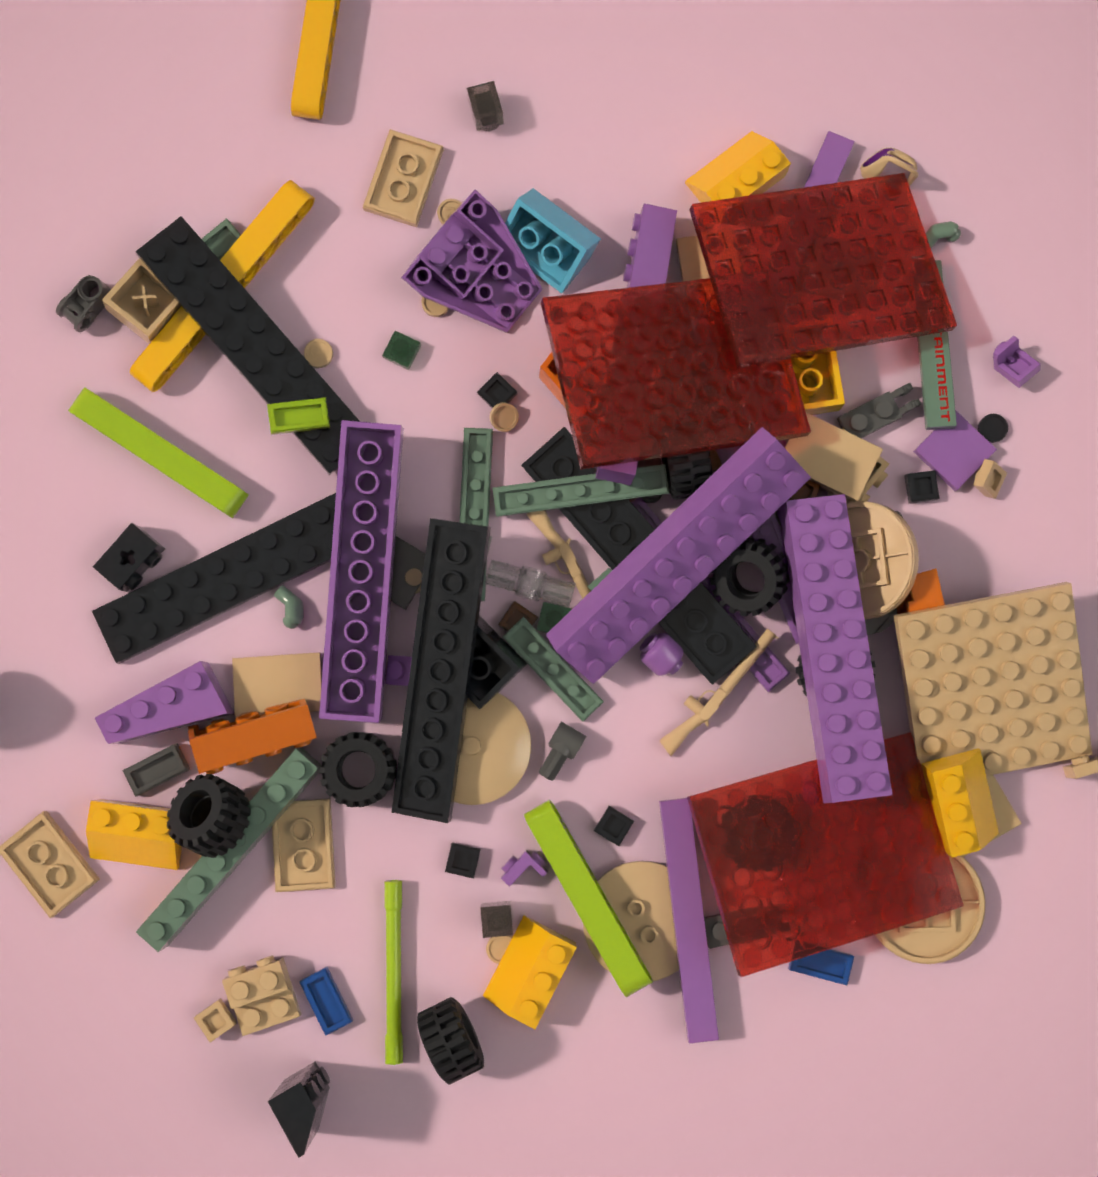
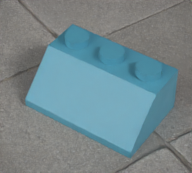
(550, 239)

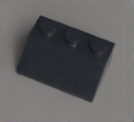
(492, 665)
(300, 1105)

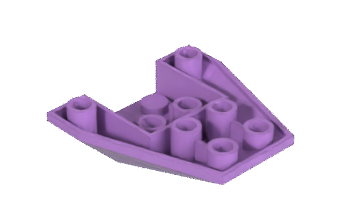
(475, 267)

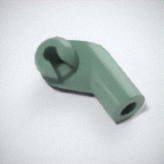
(943, 230)
(293, 607)

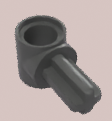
(564, 744)

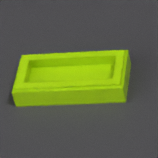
(298, 416)

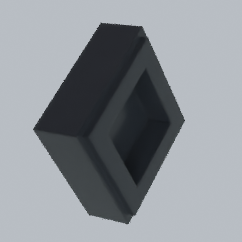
(496, 391)
(921, 487)
(613, 825)
(462, 860)

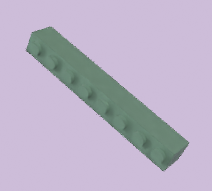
(211, 873)

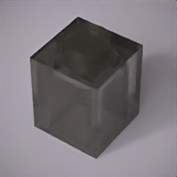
(485, 106)
(497, 919)

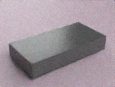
(156, 769)

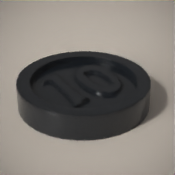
(993, 427)

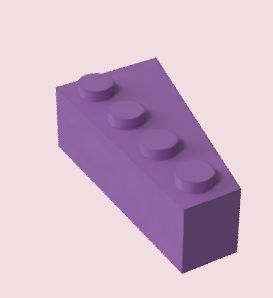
(169, 705)

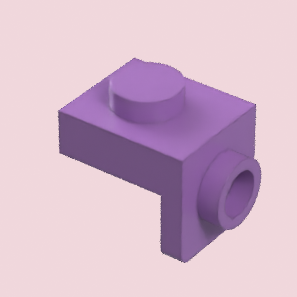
(1014, 362)
(398, 670)
(515, 867)

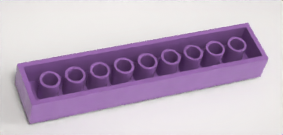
(678, 555)
(361, 571)
(834, 649)

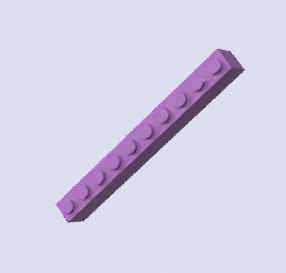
(648, 267)

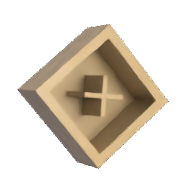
(141, 302)

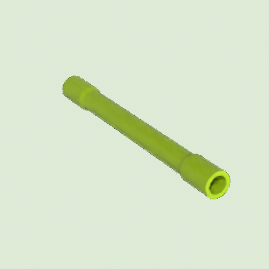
(394, 1035)

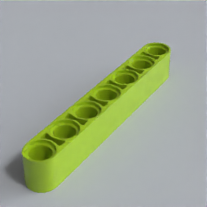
(158, 452)
(588, 898)

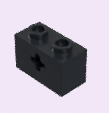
(115, 563)

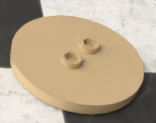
(883, 556)
(643, 905)
(944, 934)

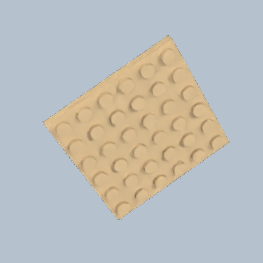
(996, 679)

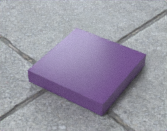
(955, 452)

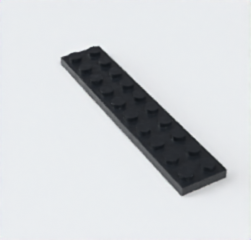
(243, 332)
(614, 531)
(218, 581)
(440, 669)

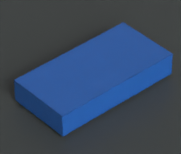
(826, 965)
(326, 1001)

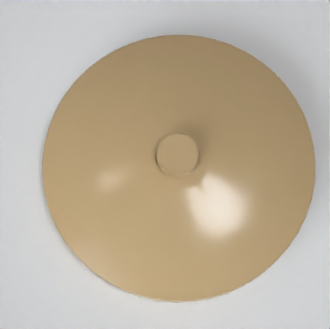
(492, 751)

